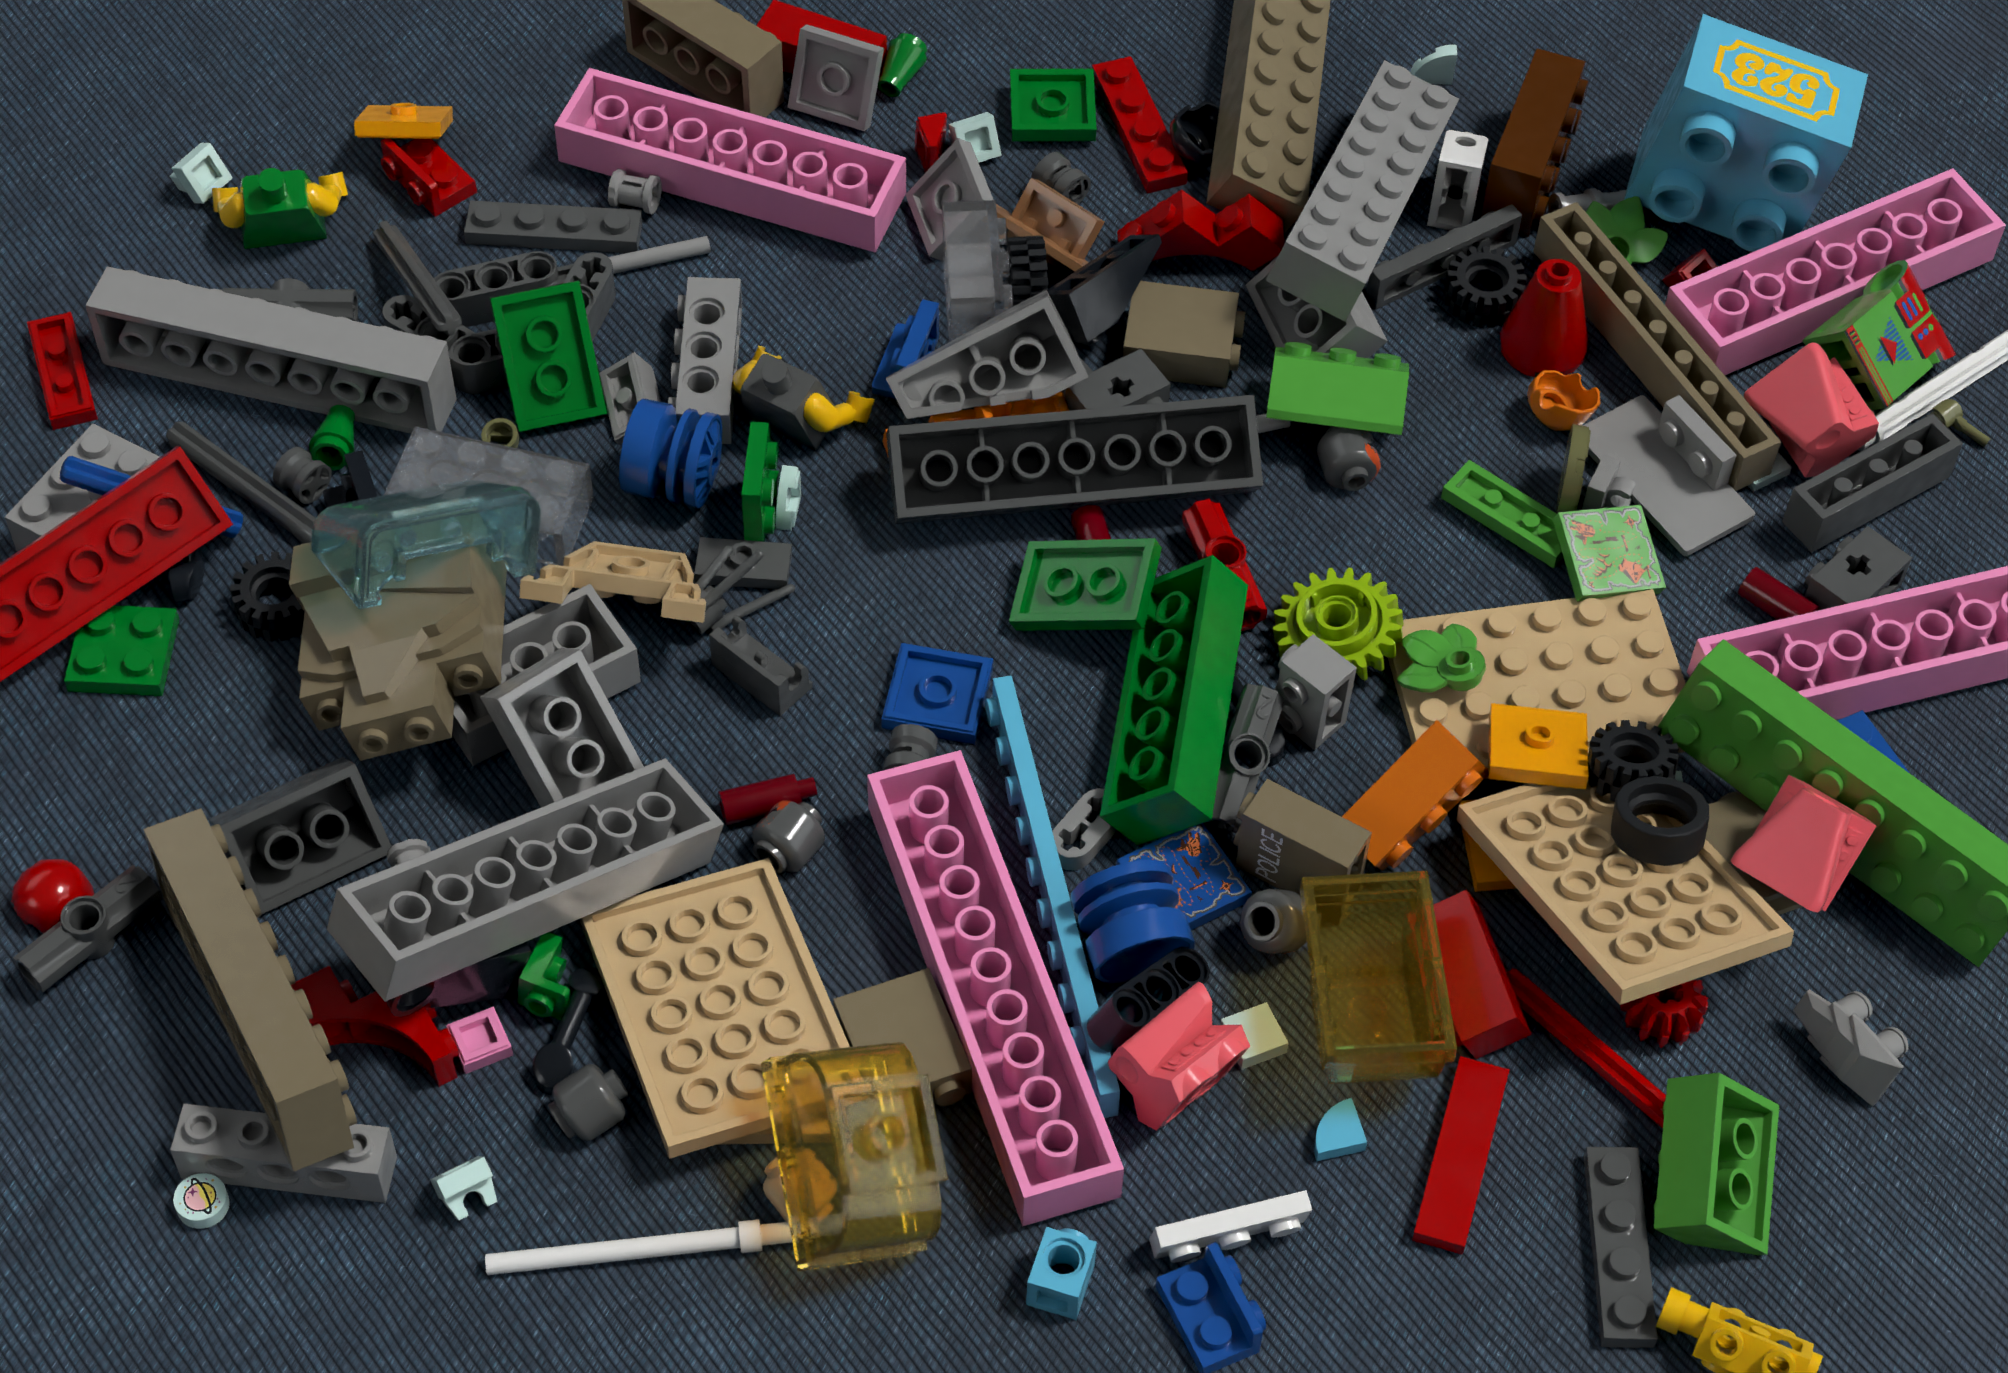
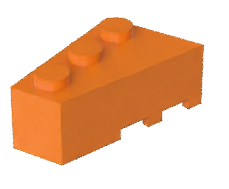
(1415, 794)

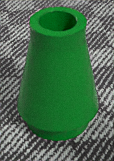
(902, 61)
(334, 437)

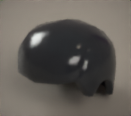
(1195, 132)

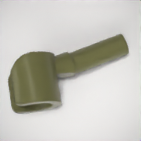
(1951, 414)

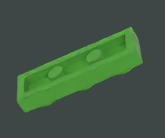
(1505, 511)

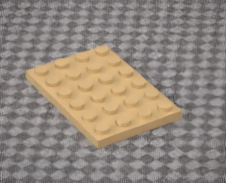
(1554, 655)
(1623, 918)
(705, 992)

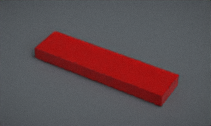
(1460, 1155)

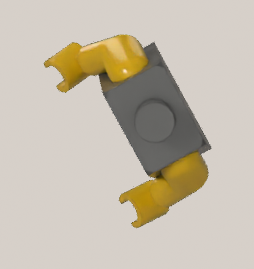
(793, 400)

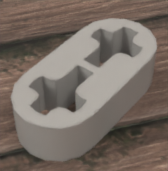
(1078, 823)

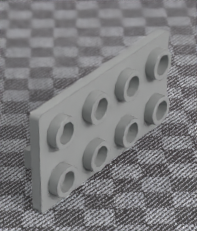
(1676, 467)

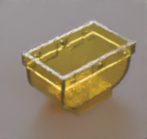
(1377, 977)
(855, 1153)

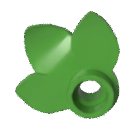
(1626, 230)
(1442, 660)

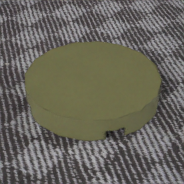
(1573, 468)

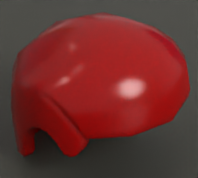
(45, 891)

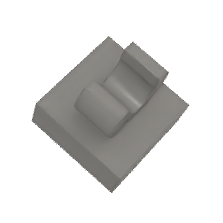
(1607, 488)

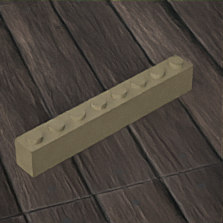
(1655, 341)

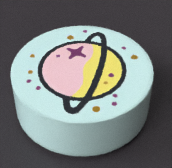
(201, 1200)

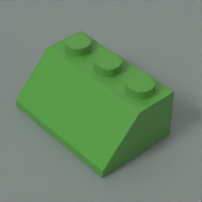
(1338, 388)
(1716, 1164)

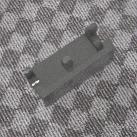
(758, 668)

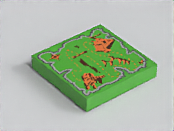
(1608, 552)

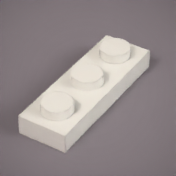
(1231, 1227)

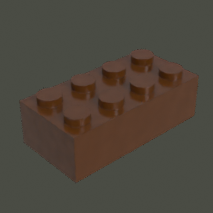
(1536, 137)

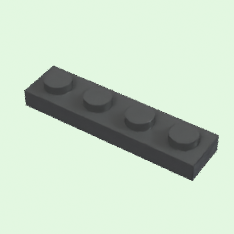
(553, 226)
(1431, 261)
(1620, 1247)

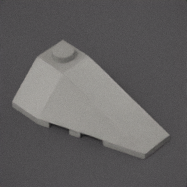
(1001, 361)

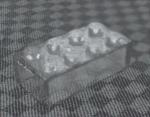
(556, 483)

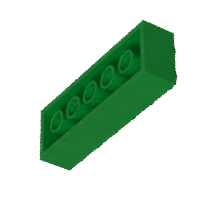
(1175, 703)

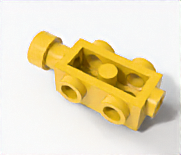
(1732, 1348)

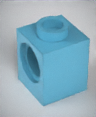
(1055, 1291)

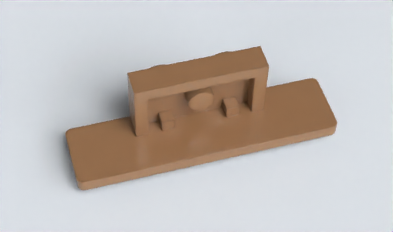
(1062, 223)

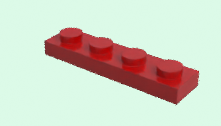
(1139, 125)

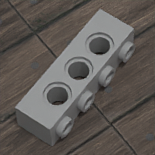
(708, 349)
(246, 1152)

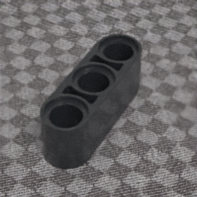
(1145, 997)

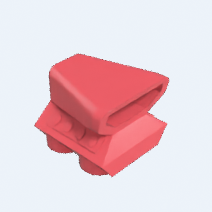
(1813, 410)
(1804, 845)
(1177, 1057)

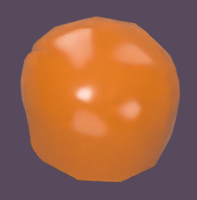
(1561, 400)

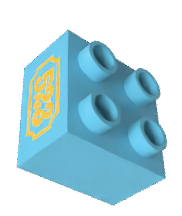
(1746, 135)

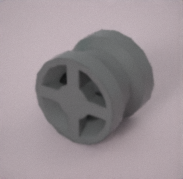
(302, 475)

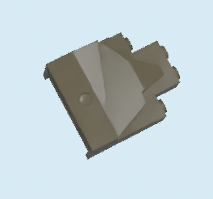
(399, 665)

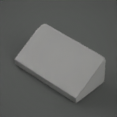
(622, 389)

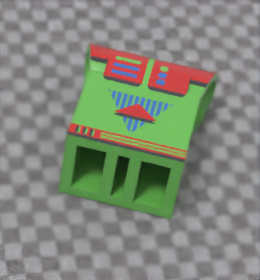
(1885, 336)

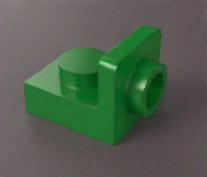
(540, 979)

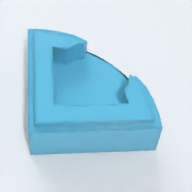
(1339, 1132)

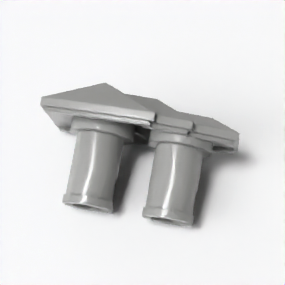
(1849, 1046)

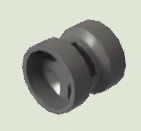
(1057, 173)
(910, 744)

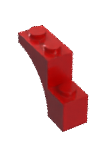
(1240, 232)
(371, 1022)

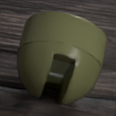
(501, 431)

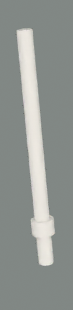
(749, 1237)

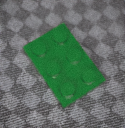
(548, 356)
(1085, 584)

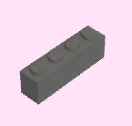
(1871, 482)

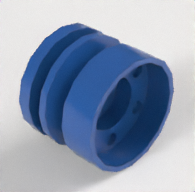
(670, 453)
(1130, 918)

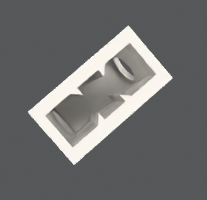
(1460, 167)

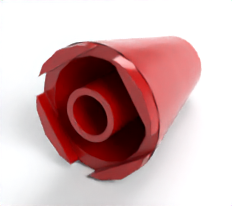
(1547, 322)

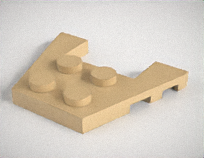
(625, 570)

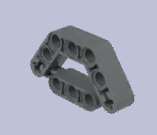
(477, 356)

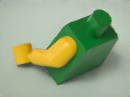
(279, 206)

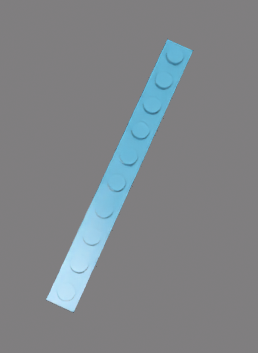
(1046, 872)

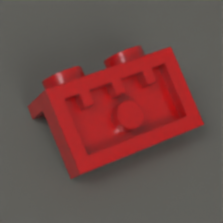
(427, 174)

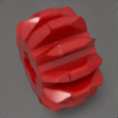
(1668, 1013)

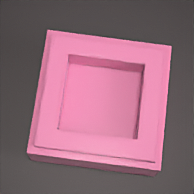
(480, 1040)

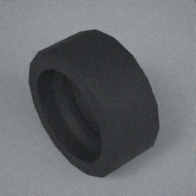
(1654, 843)

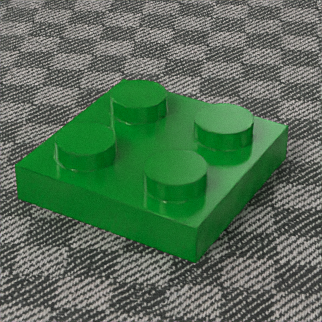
(1052, 105)
(760, 483)
(123, 652)

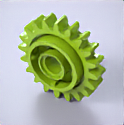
(1366, 612)

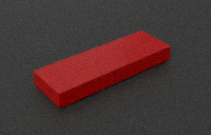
(62, 370)

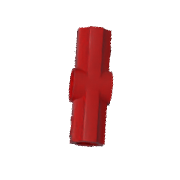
(1213, 536)

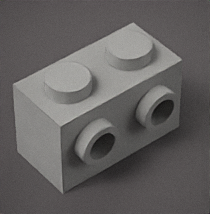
(1315, 691)

